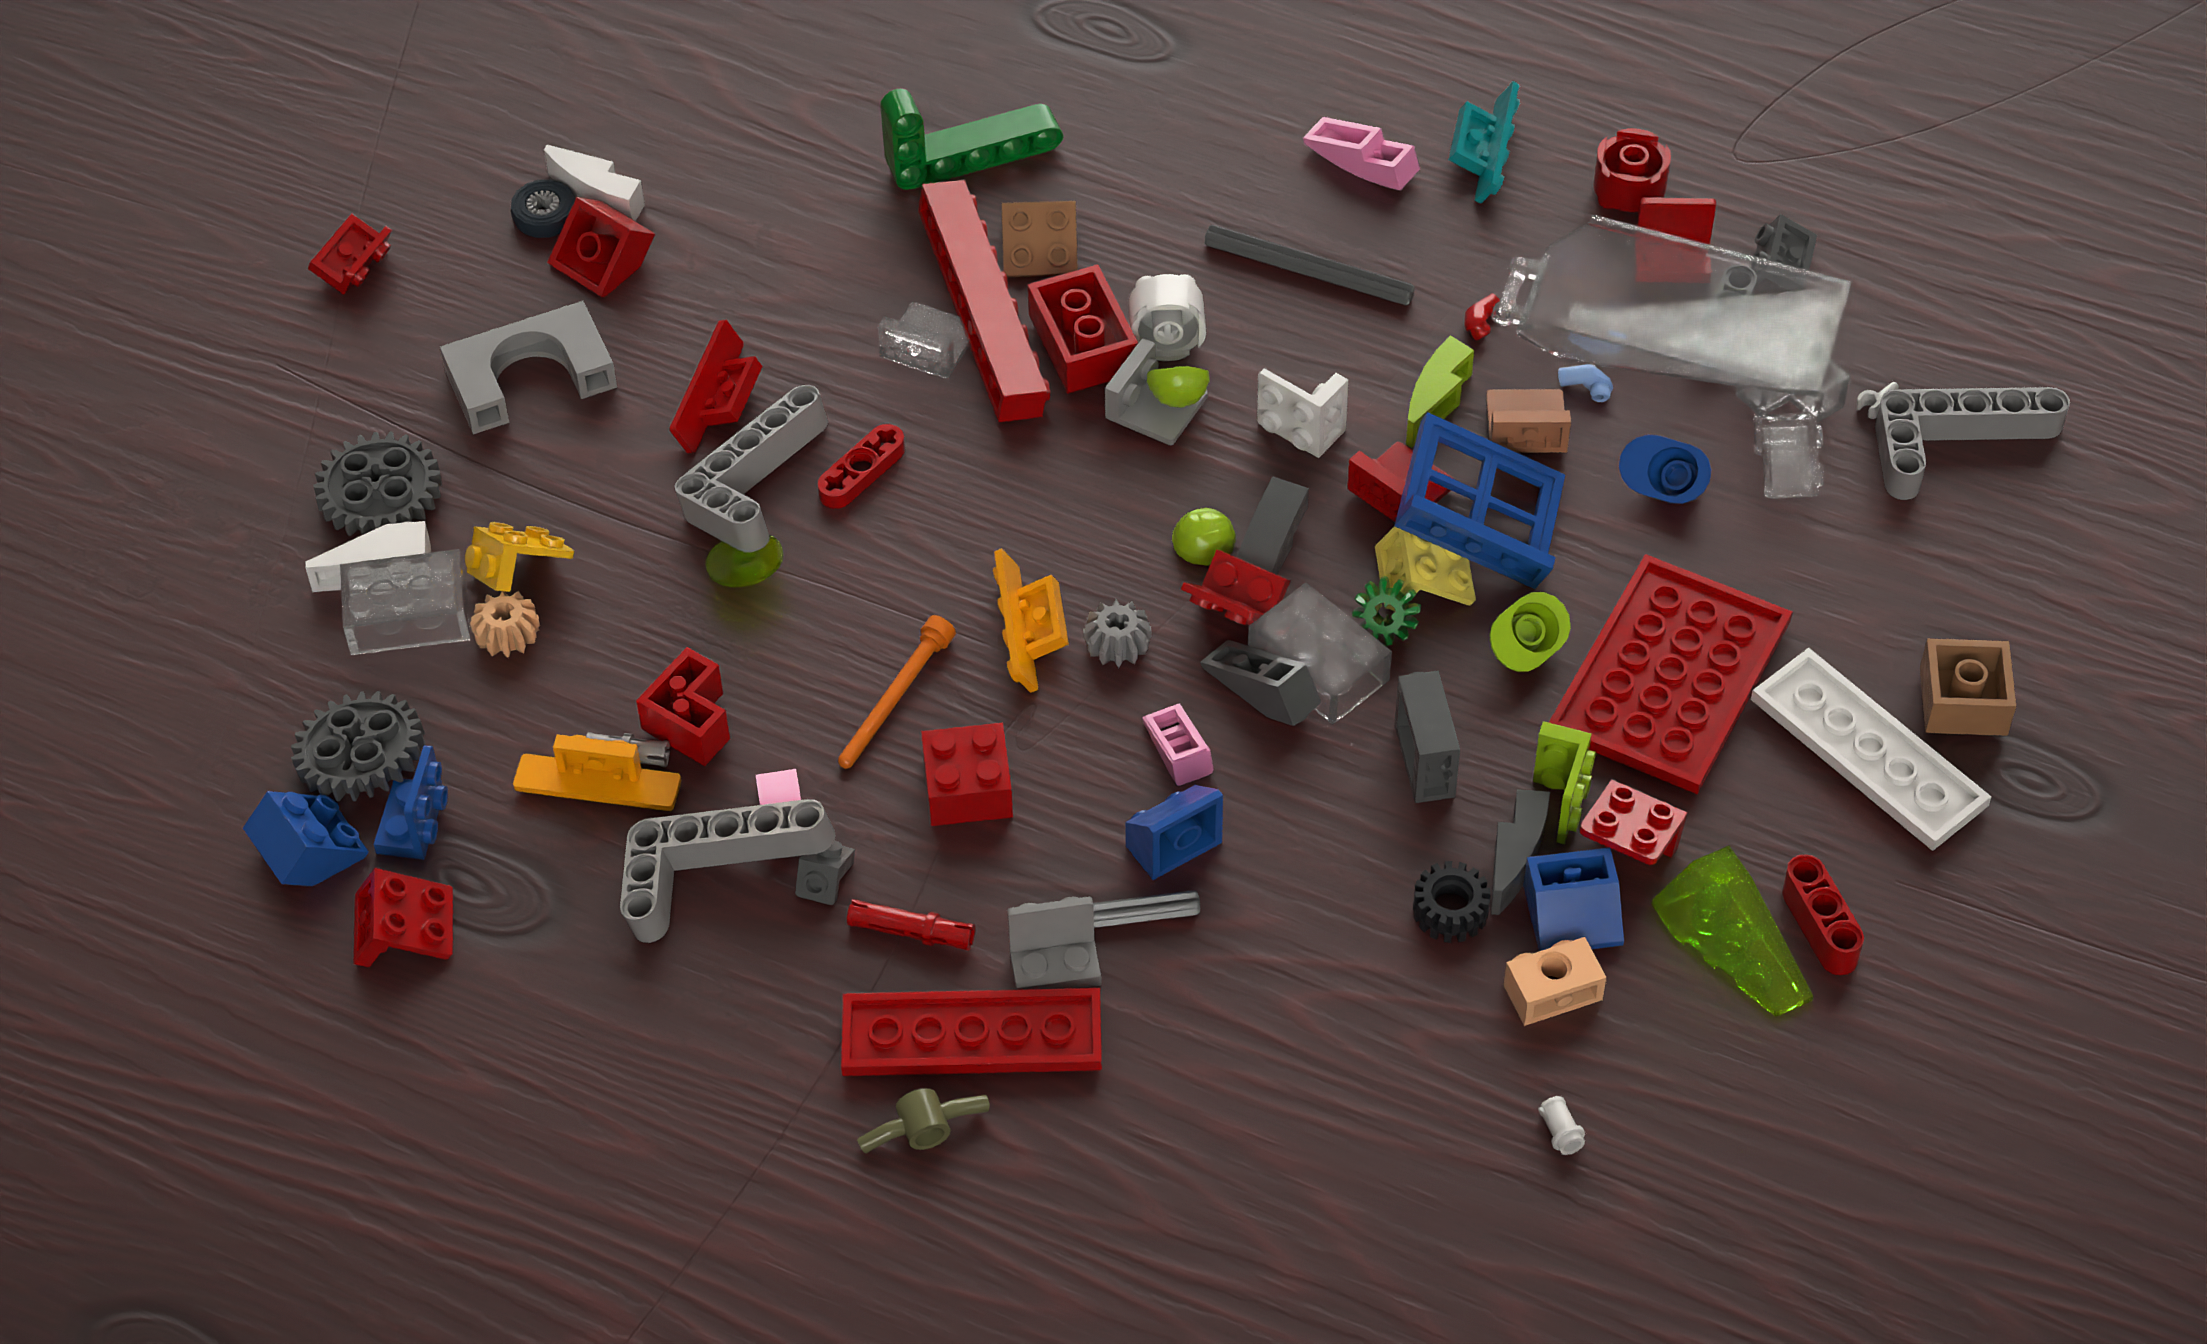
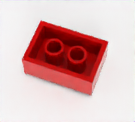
(1081, 327)

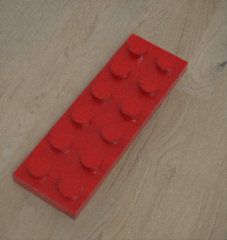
(971, 1032)

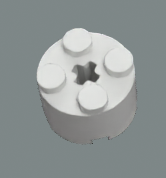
(1169, 313)

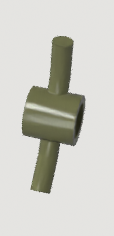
(922, 1120)

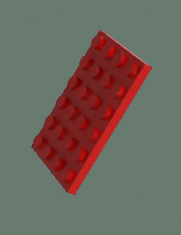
(1672, 672)

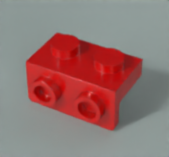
(349, 253)

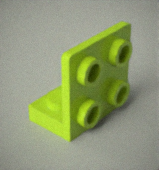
(1565, 764)

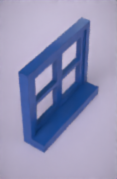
(1470, 536)

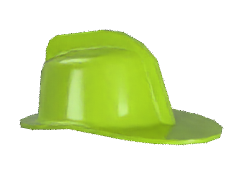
(1530, 631)

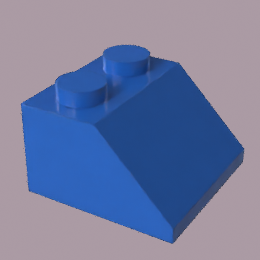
(1176, 829)

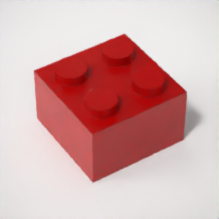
(967, 774)

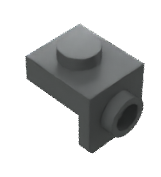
(821, 872)

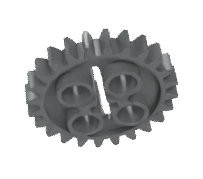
(377, 483)
(358, 745)

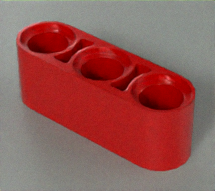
(1822, 931)

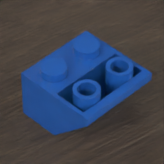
(303, 837)
(1574, 898)

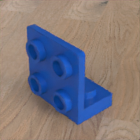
(412, 811)

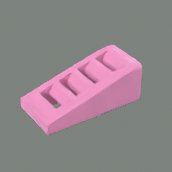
(1179, 746)

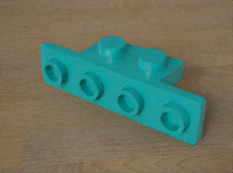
(1482, 140)

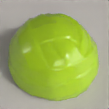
(1178, 385)
(1202, 533)

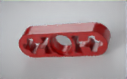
(855, 480)

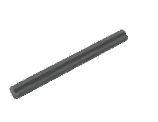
(1310, 265)

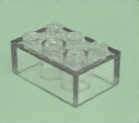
(404, 602)
(1338, 652)

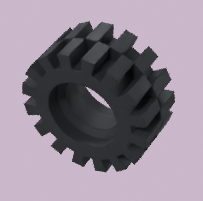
(1456, 882)

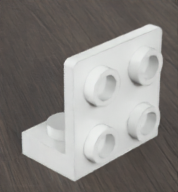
(1303, 418)

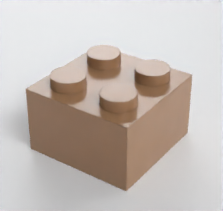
(1967, 687)

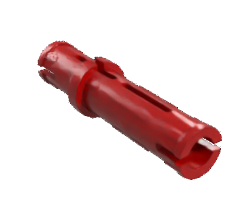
(901, 922)

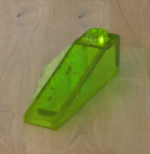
(1726, 920)

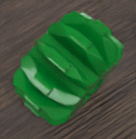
(1401, 616)

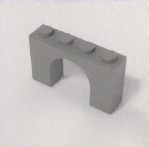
(559, 334)

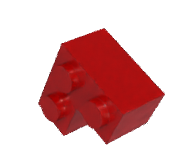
(683, 709)

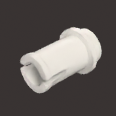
(1566, 1134)

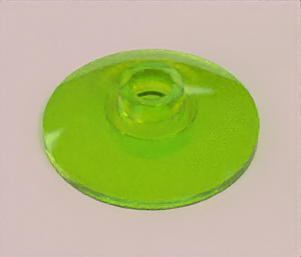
(741, 569)

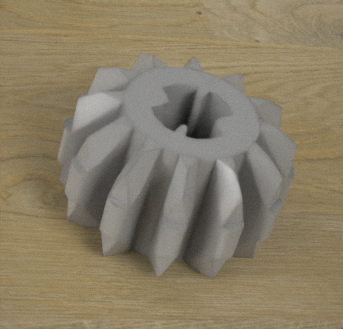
(1117, 633)

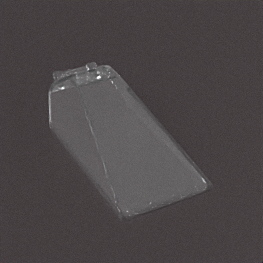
(1676, 309)

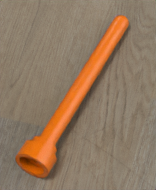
(935, 635)

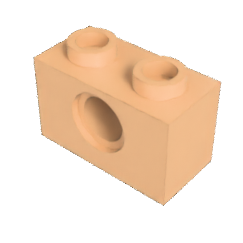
(1539, 997)

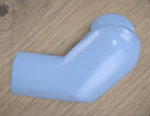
(1589, 376)

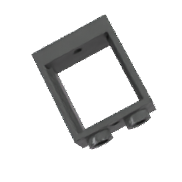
(1427, 736)

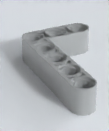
(1958, 414)
(715, 487)
(710, 839)

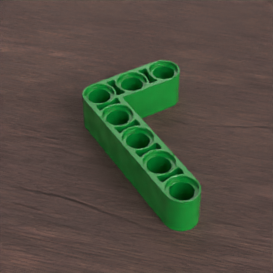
(962, 149)

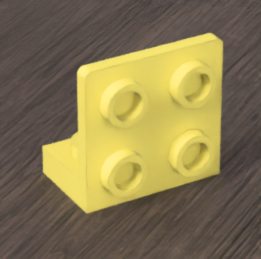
(1424, 567)

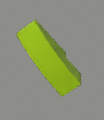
(1439, 384)

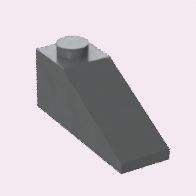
(1267, 681)

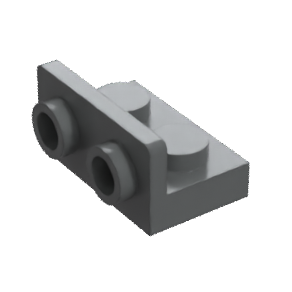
(1786, 243)

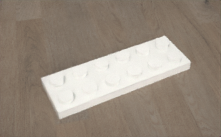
(1871, 749)

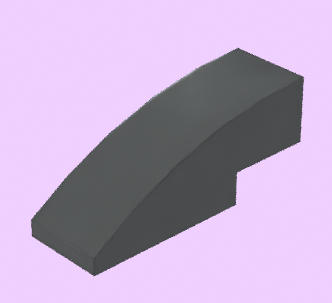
(1274, 524)
(1516, 843)

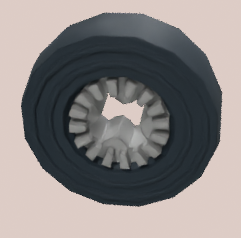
(550, 195)

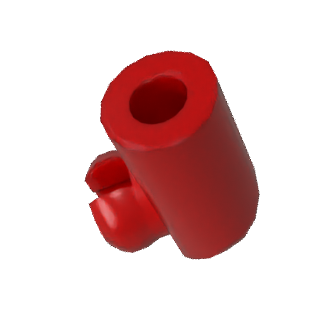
(1477, 314)

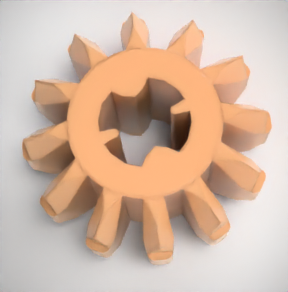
(505, 623)

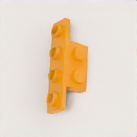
(1031, 619)
(597, 773)

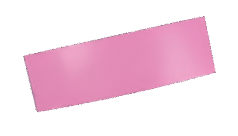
(1363, 152)

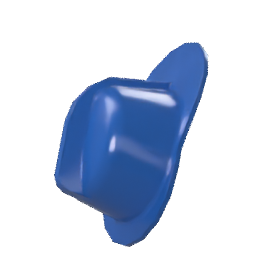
(1665, 469)

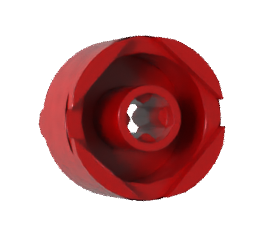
(1630, 169)

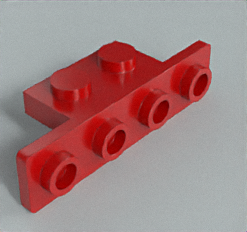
(717, 388)

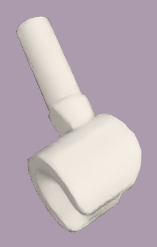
(1873, 398)

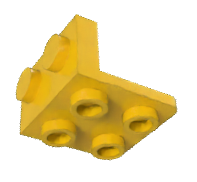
(495, 550)

